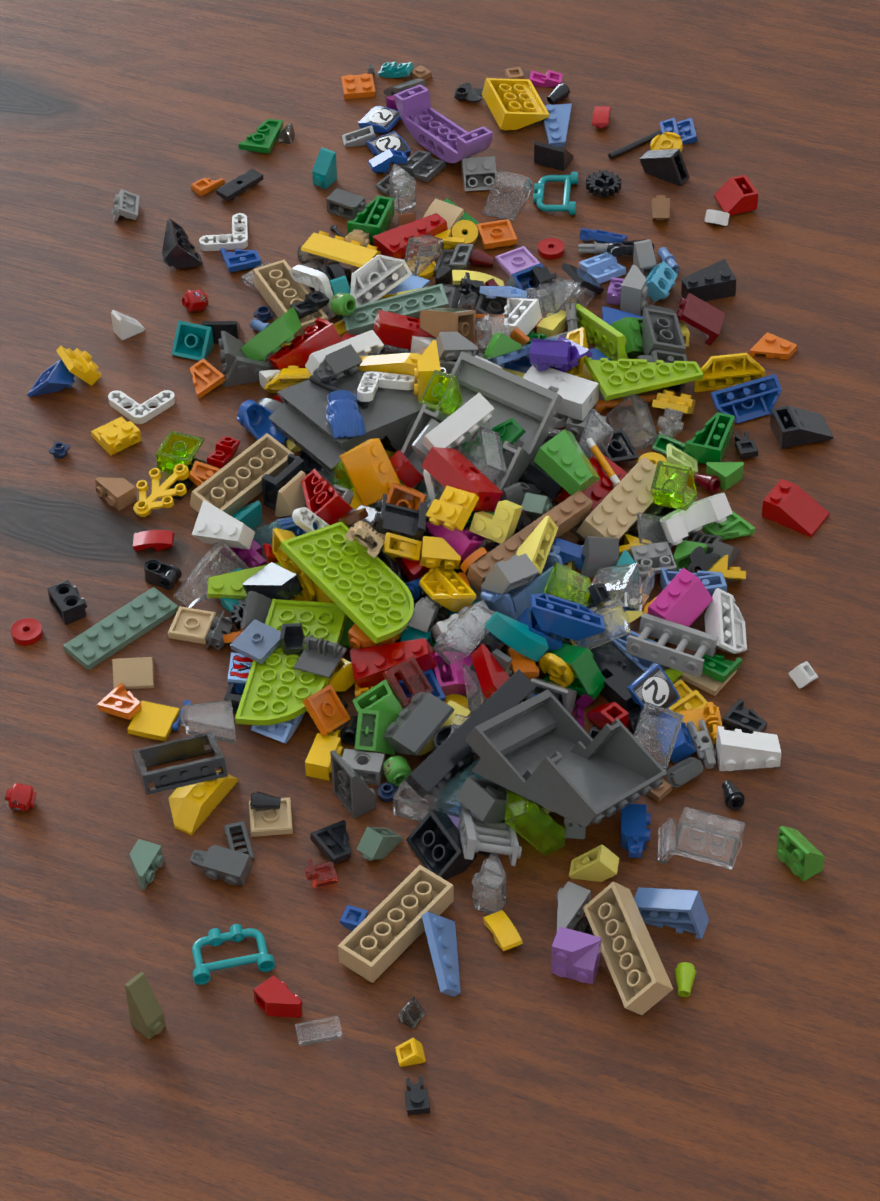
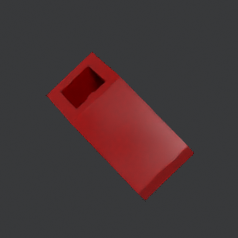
(608, 713)
(277, 1000)

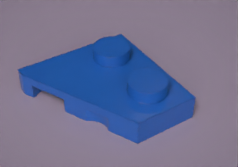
(240, 259)

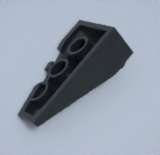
(177, 249)

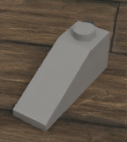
(570, 905)

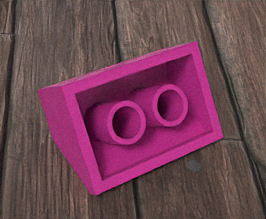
(681, 599)

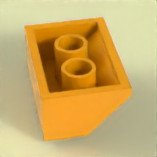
(369, 470)

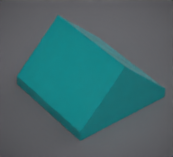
(192, 341)
(250, 515)

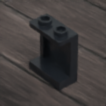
(272, 485)
(400, 520)

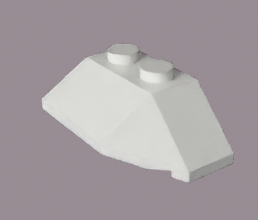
(377, 278)
(726, 622)

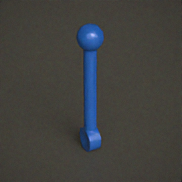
(175, 726)

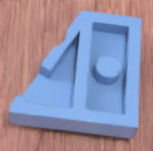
(502, 291)

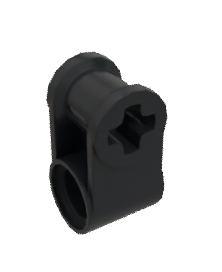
(160, 574)

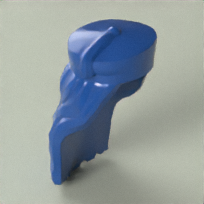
(344, 415)
(256, 421)

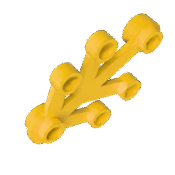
(146, 505)

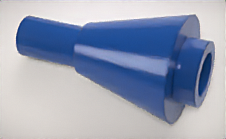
(415, 588)

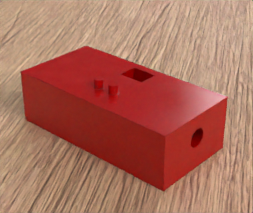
(397, 329)
(455, 470)

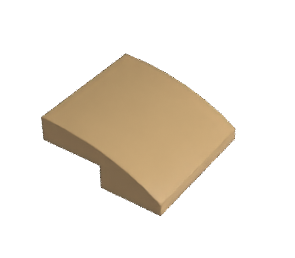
(447, 211)

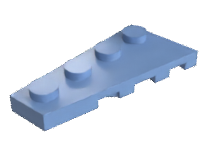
(557, 124)
(515, 355)
(443, 949)

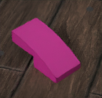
(550, 79)

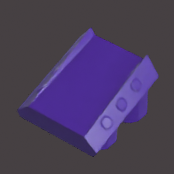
(549, 354)

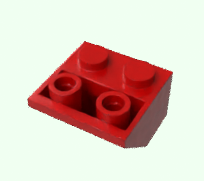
(737, 196)

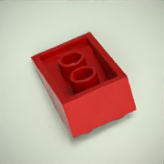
(793, 508)

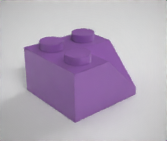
(576, 955)

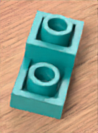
(393, 70)

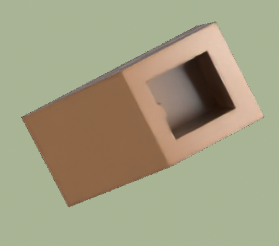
(660, 208)
(116, 491)

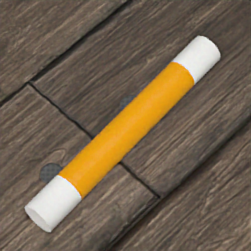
(603, 462)

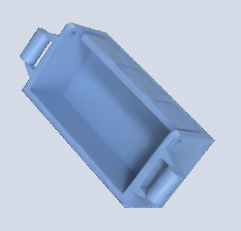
(517, 600)

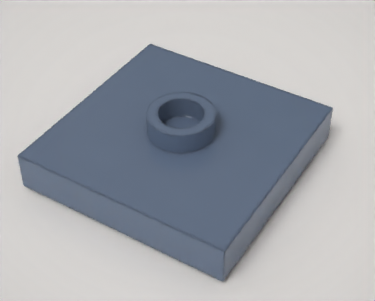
(257, 641)

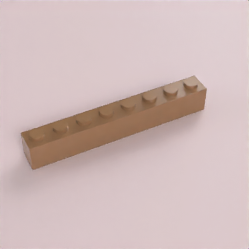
(564, 515)

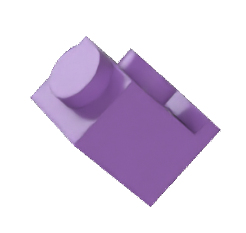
(614, 291)

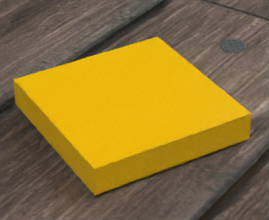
(153, 721)

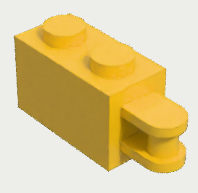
(319, 758)

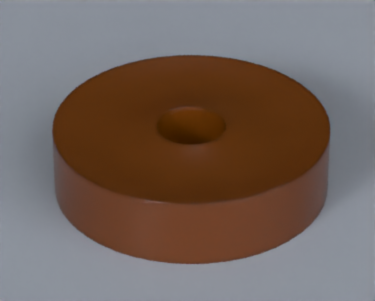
(353, 517)

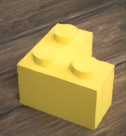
(497, 526)

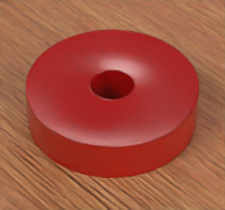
(551, 248)
(26, 631)

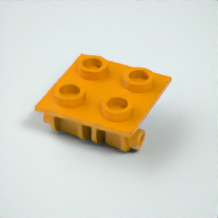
(709, 713)

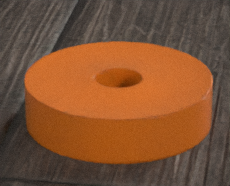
(472, 558)
(230, 637)

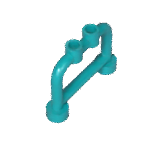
(568, 206)
(201, 973)

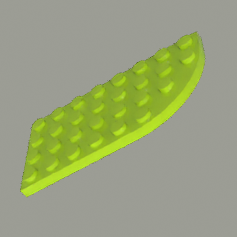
(353, 580)
(274, 687)

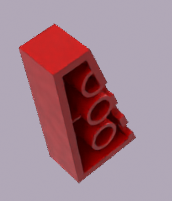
(395, 241)
(314, 339)
(323, 498)
(372, 661)

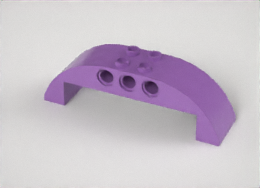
(436, 131)

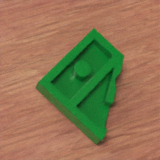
(719, 668)

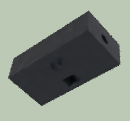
(618, 674)

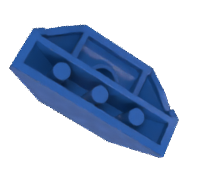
(748, 399)
(565, 617)

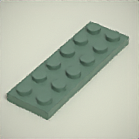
(406, 304)
(120, 628)

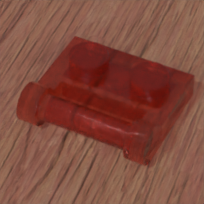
(412, 677)

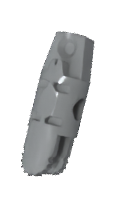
(702, 743)

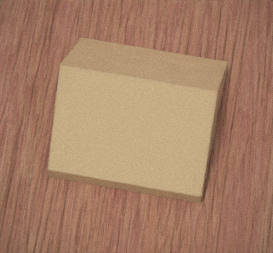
(290, 496)
(134, 672)

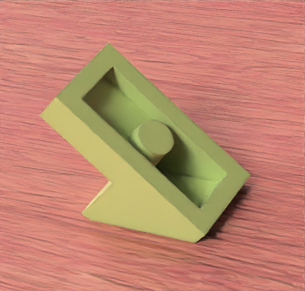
(678, 457)

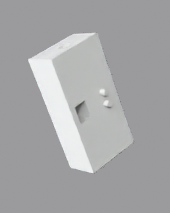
(577, 393)

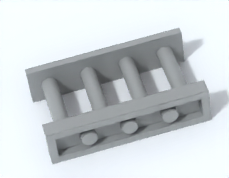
(676, 634)
(487, 837)

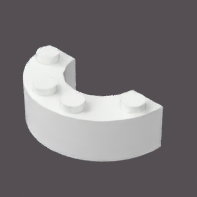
(704, 511)

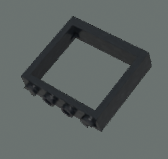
(181, 774)

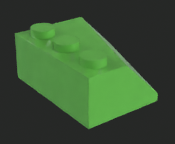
(273, 336)
(566, 463)

